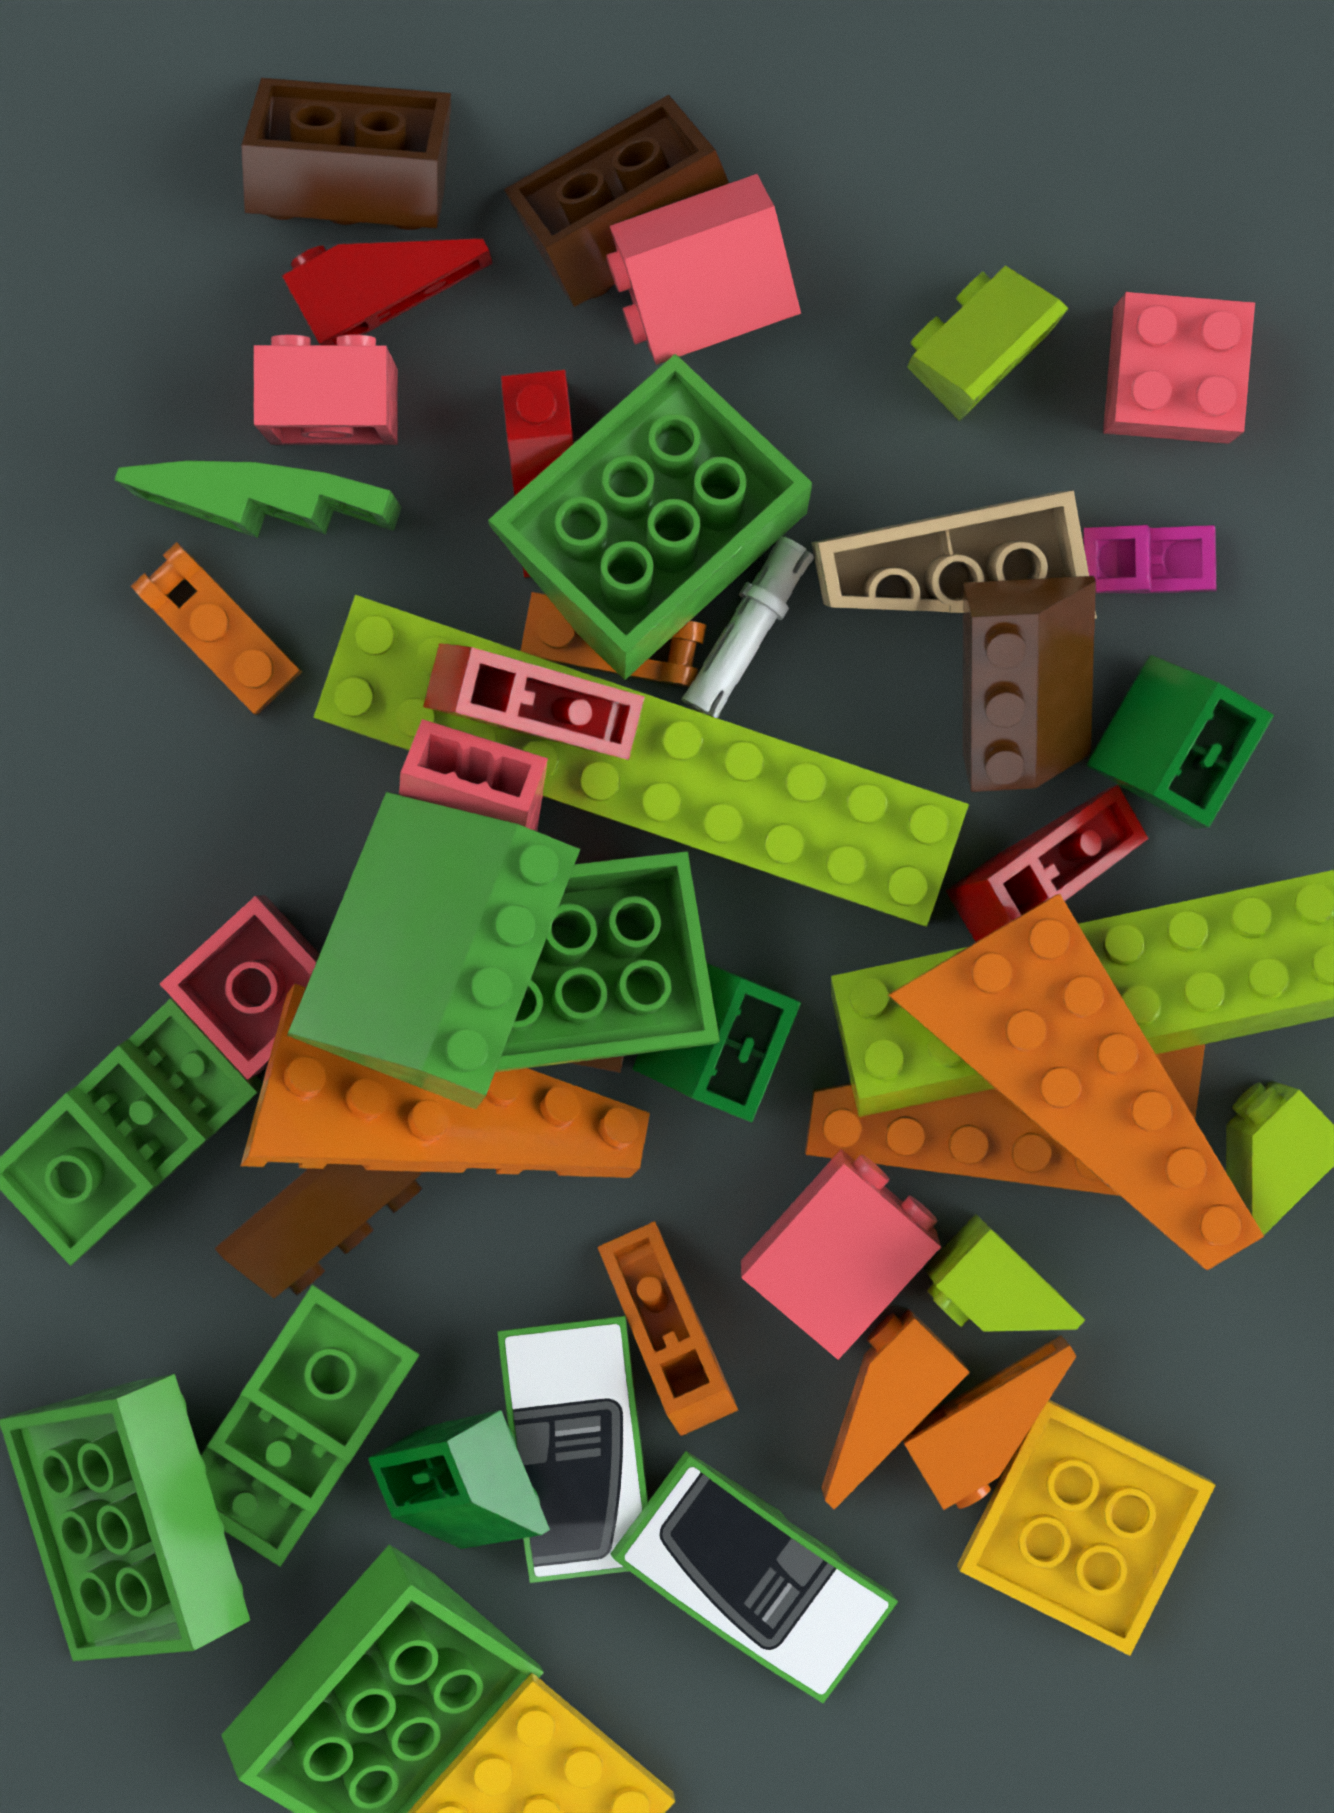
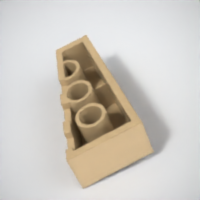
(929, 559)

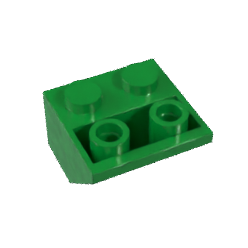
(1179, 741)
(737, 1069)
(461, 1482)

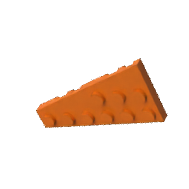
(1064, 1049)
(339, 1112)
(969, 1133)

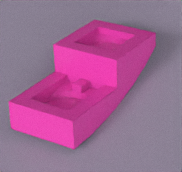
(1152, 559)

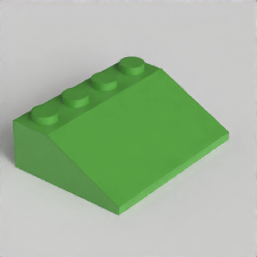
(652, 515)
(434, 946)
(617, 968)
(125, 1521)
(377, 1696)

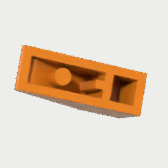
(667, 1329)
(894, 1391)
(978, 1432)

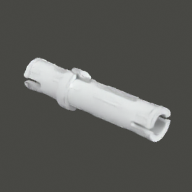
(754, 617)

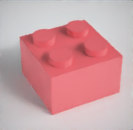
(1178, 368)
(325, 392)
(241, 980)

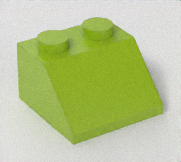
(984, 339)
(1276, 1149)
(994, 1286)

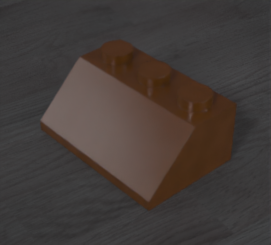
(346, 153)
(607, 180)
(1026, 679)
(311, 1218)

